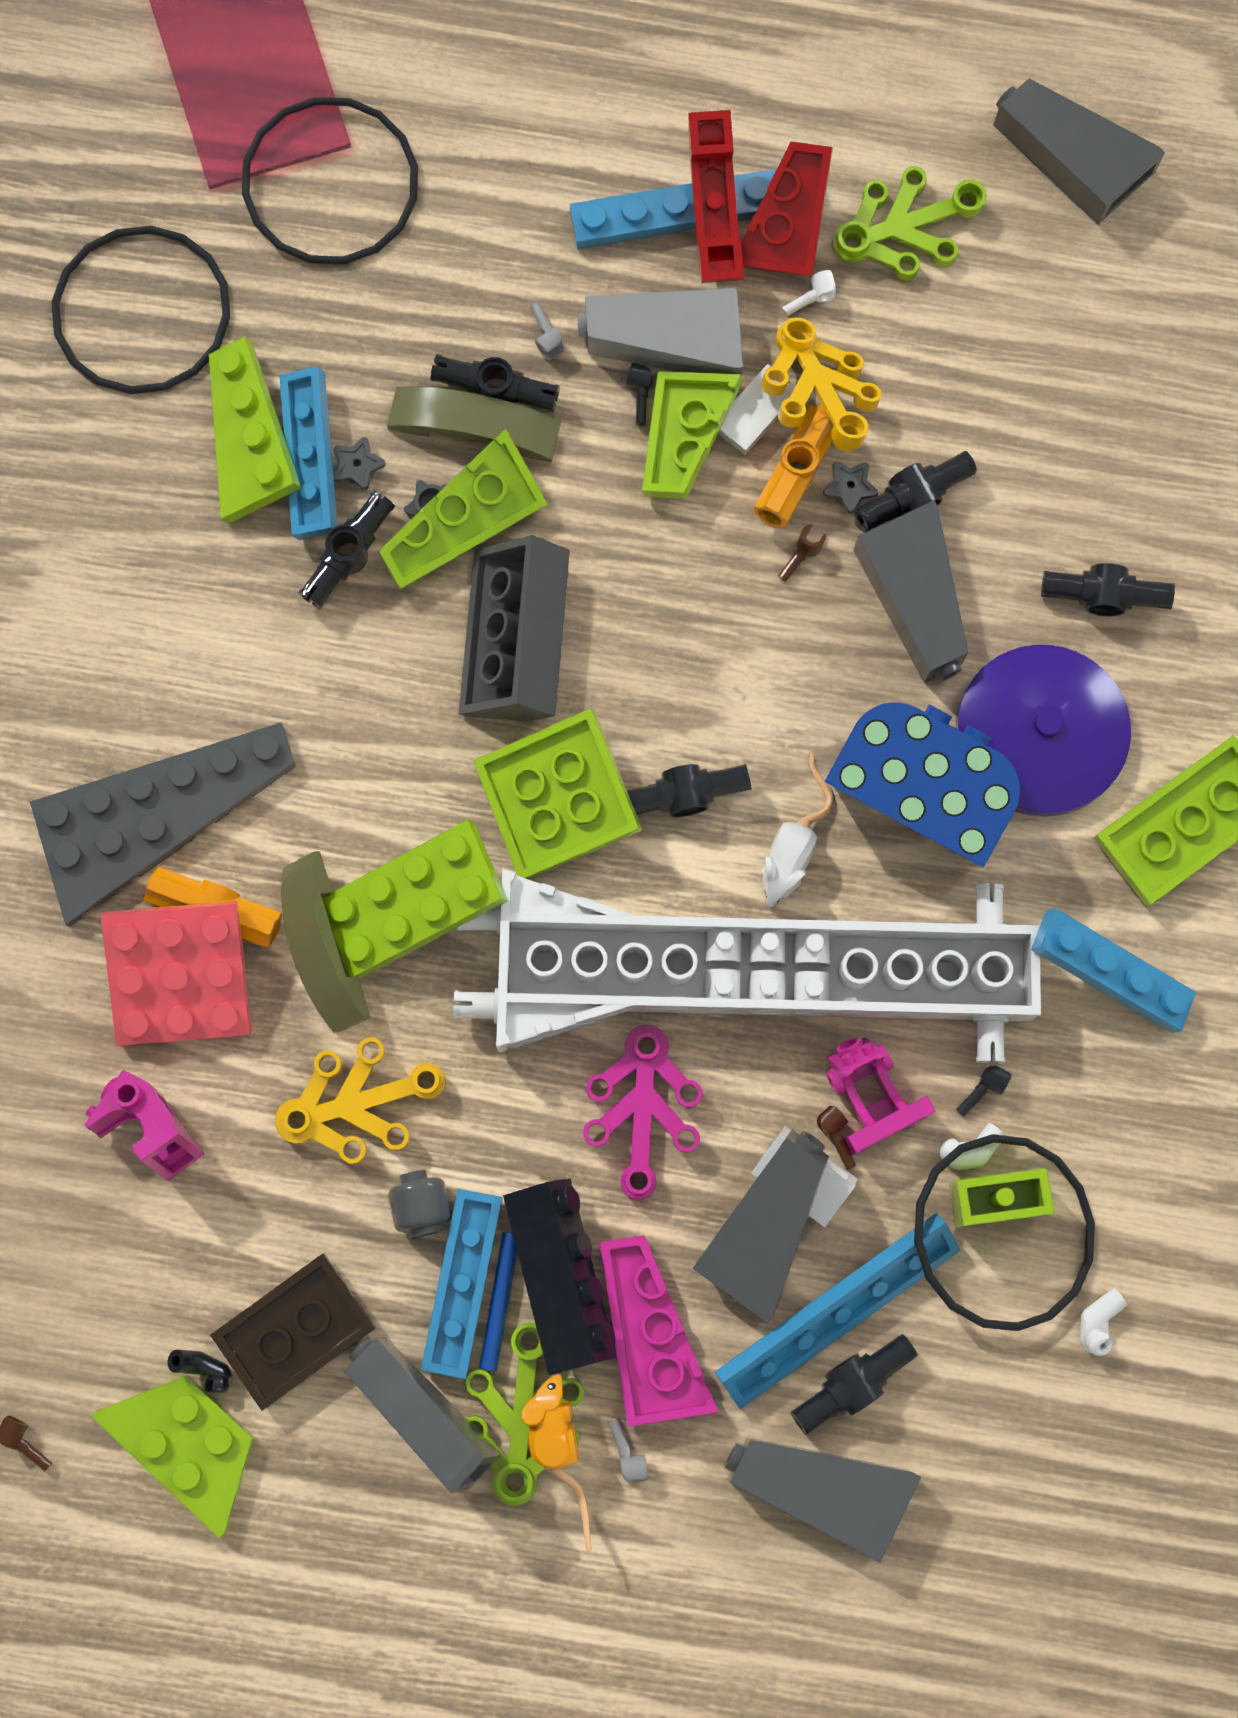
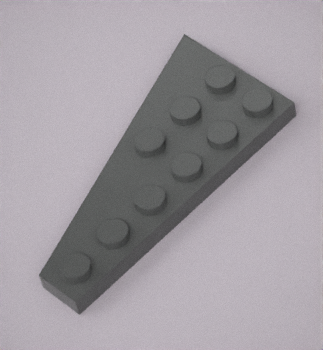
(134, 820)

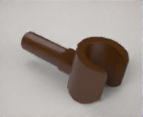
(804, 549)
(830, 1122)
(11, 1436)

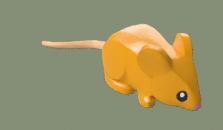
(554, 1440)

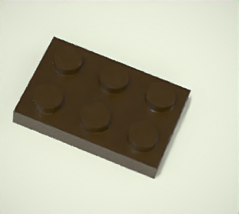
(293, 1331)

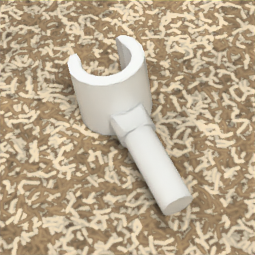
(823, 291)

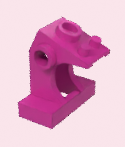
(855, 1061)
(165, 1142)

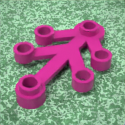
(644, 1103)

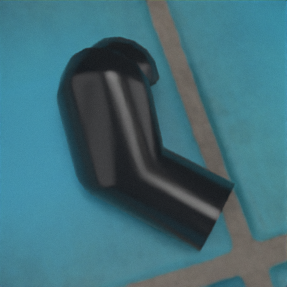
(200, 1363)

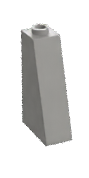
(667, 329)

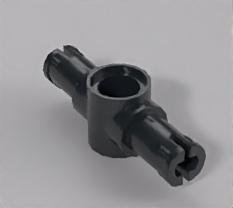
(475, 375)
(914, 488)
(356, 531)
(1107, 590)
(688, 790)
(854, 1384)

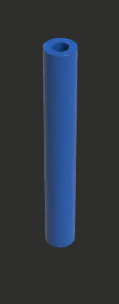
(499, 1303)

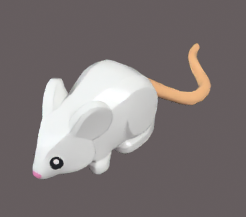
(793, 849)

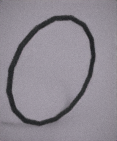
(331, 102)
(130, 232)
(919, 1223)

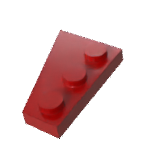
(789, 219)

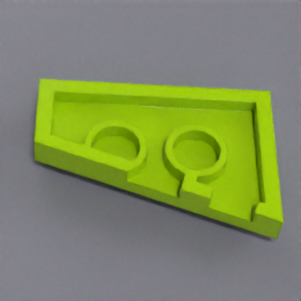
(683, 428)

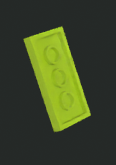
(1177, 826)
(413, 899)

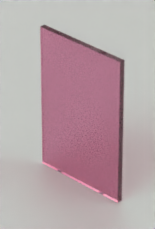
(237, 71)

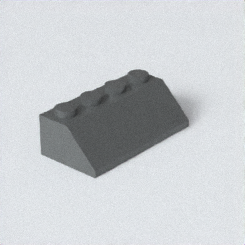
(514, 630)

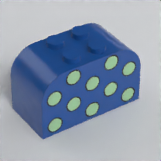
(930, 777)

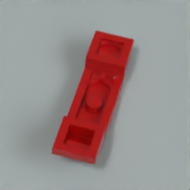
(714, 196)

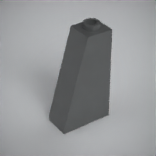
(1076, 148)
(916, 587)
(762, 1234)
(421, 1414)
(833, 1493)

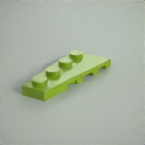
(249, 441)
(471, 508)

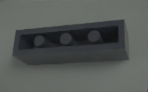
(560, 1276)

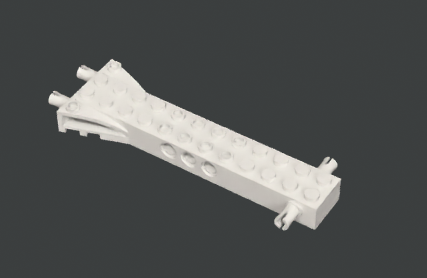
(585, 962)

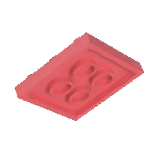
(176, 973)

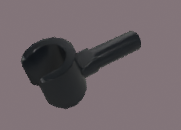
(641, 379)
(992, 1078)

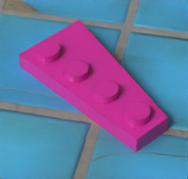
(652, 1349)

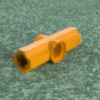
(789, 484)
(168, 889)

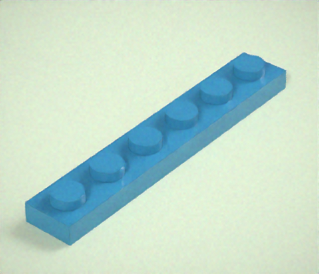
(656, 211)
(835, 1313)

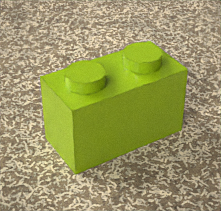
(1001, 1197)

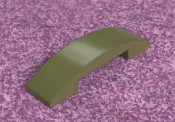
(473, 418)
(313, 945)

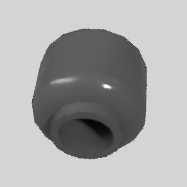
(419, 1204)

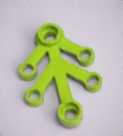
(904, 225)
(512, 1421)

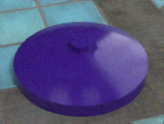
(1054, 722)

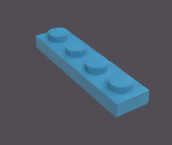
(310, 448)
(1113, 970)
(461, 1284)

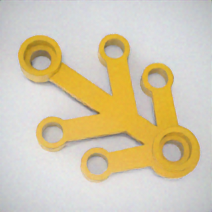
(799, 340)
(352, 1103)

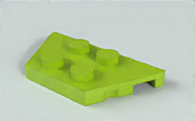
(185, 1445)

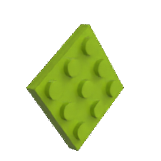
(557, 795)

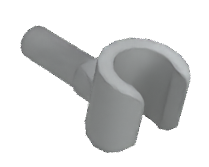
(550, 342)
(632, 1467)

